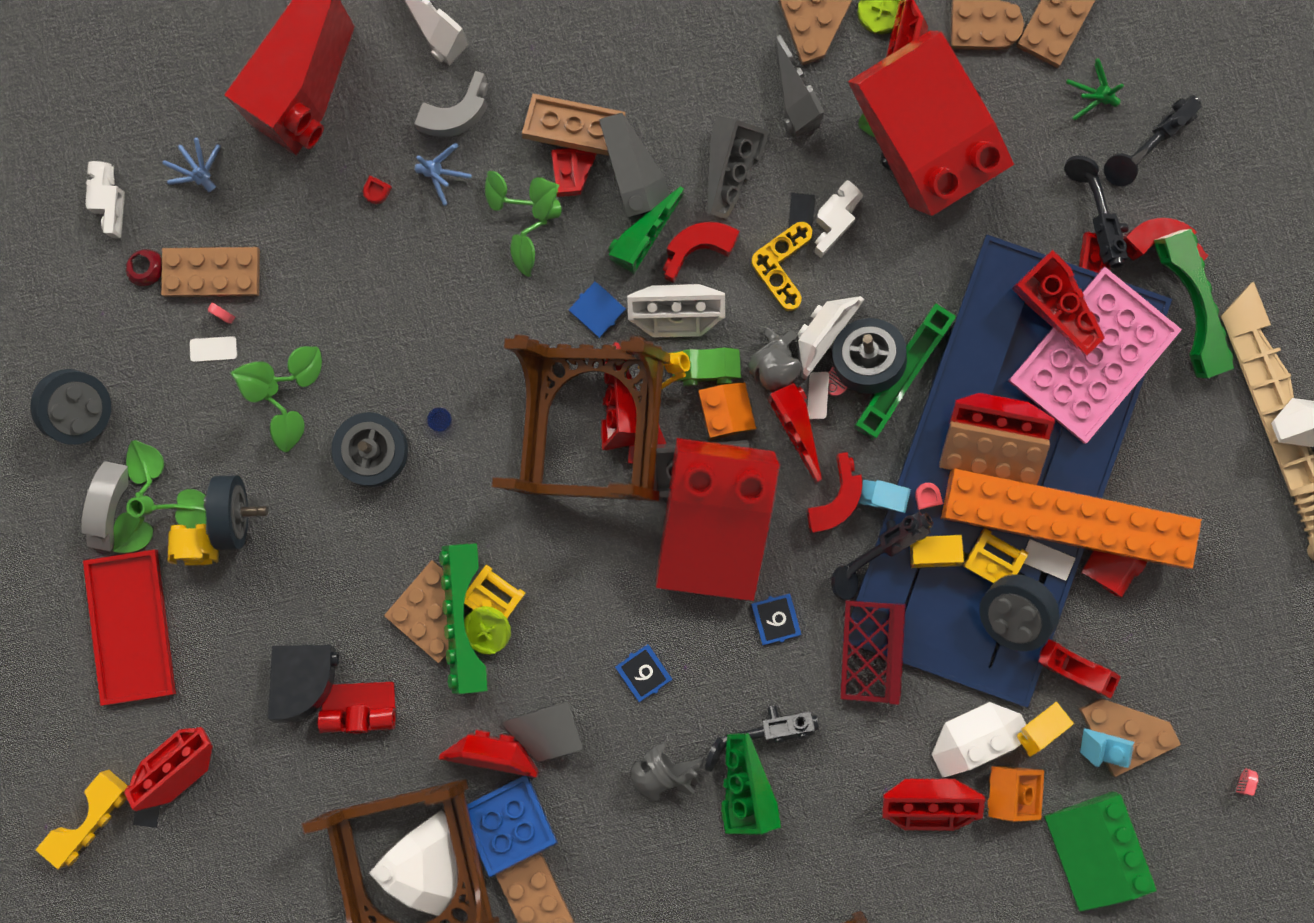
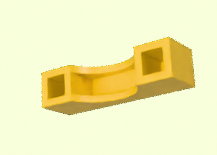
(103, 796)

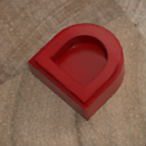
(376, 190)

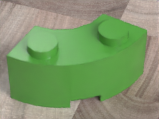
(712, 365)

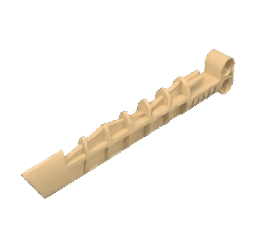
(1271, 392)

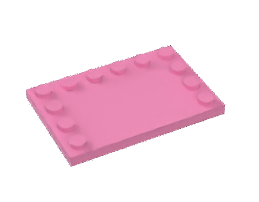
(1087, 389)

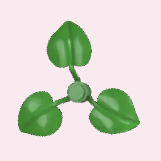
(544, 207)
(258, 382)
(129, 528)

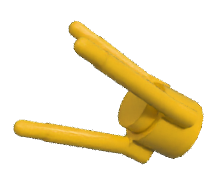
(678, 365)

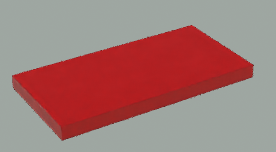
(129, 627)

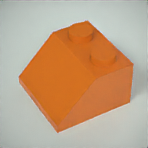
(726, 410)
(1015, 793)

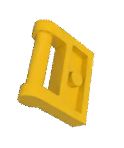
(989, 565)
(480, 596)

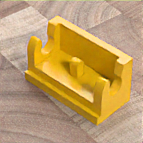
(937, 552)
(1044, 729)

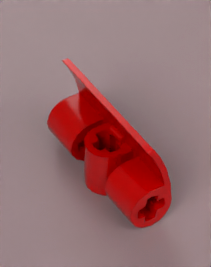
(1113, 571)
(358, 708)

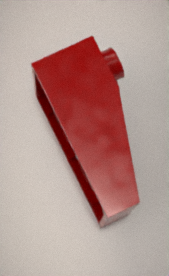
(294, 73)
(930, 123)
(716, 519)

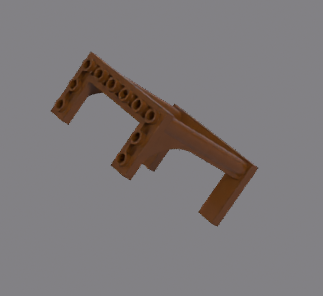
(537, 365)
(463, 843)

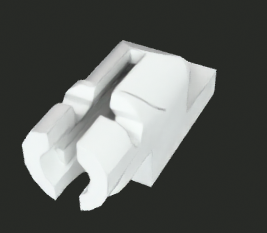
(105, 198)
(835, 216)

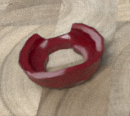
(151, 275)

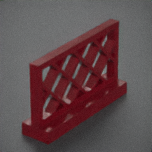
(894, 655)

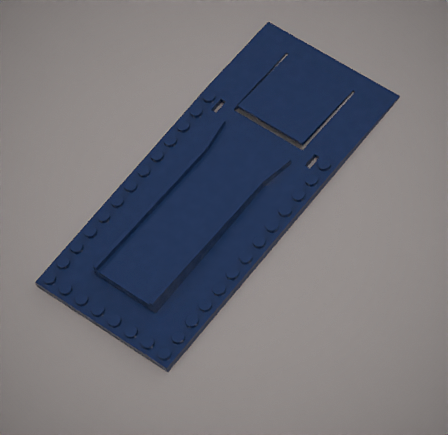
(983, 351)

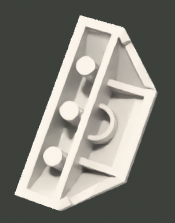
(676, 309)
(823, 330)
(1295, 423)
(976, 738)

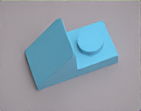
(884, 495)
(1107, 748)

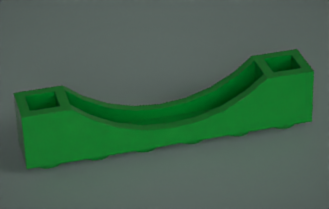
(918, 351)
(1209, 351)
(466, 669)

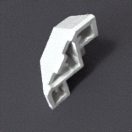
(421, 867)

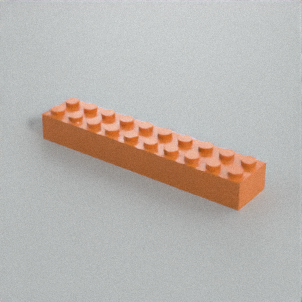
(1071, 519)

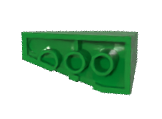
(639, 238)
(749, 797)

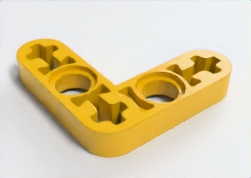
(775, 258)

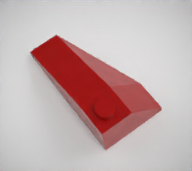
(1059, 301)
(621, 414)
(794, 417)

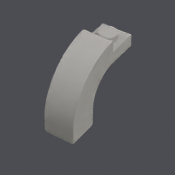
(456, 119)
(101, 504)

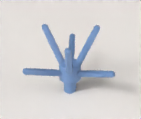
(433, 169)
(198, 174)

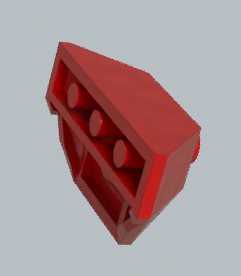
(907, 27)
(1003, 415)
(491, 753)
(170, 769)
(932, 805)

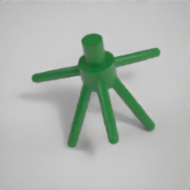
(1102, 94)

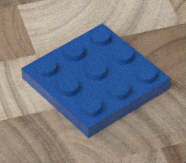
(510, 826)

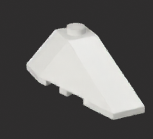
(440, 31)

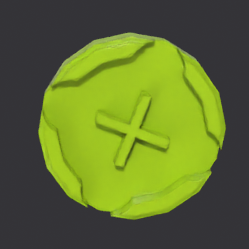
(877, 15)
(487, 630)

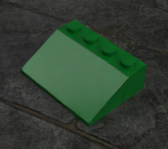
(1100, 852)

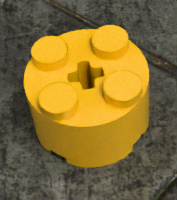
(191, 546)

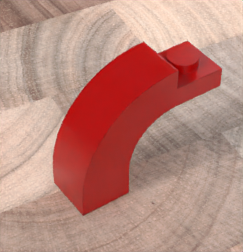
(1143, 236)
(696, 237)
(834, 513)
(1078, 669)

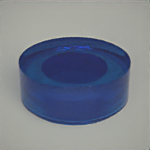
(439, 419)

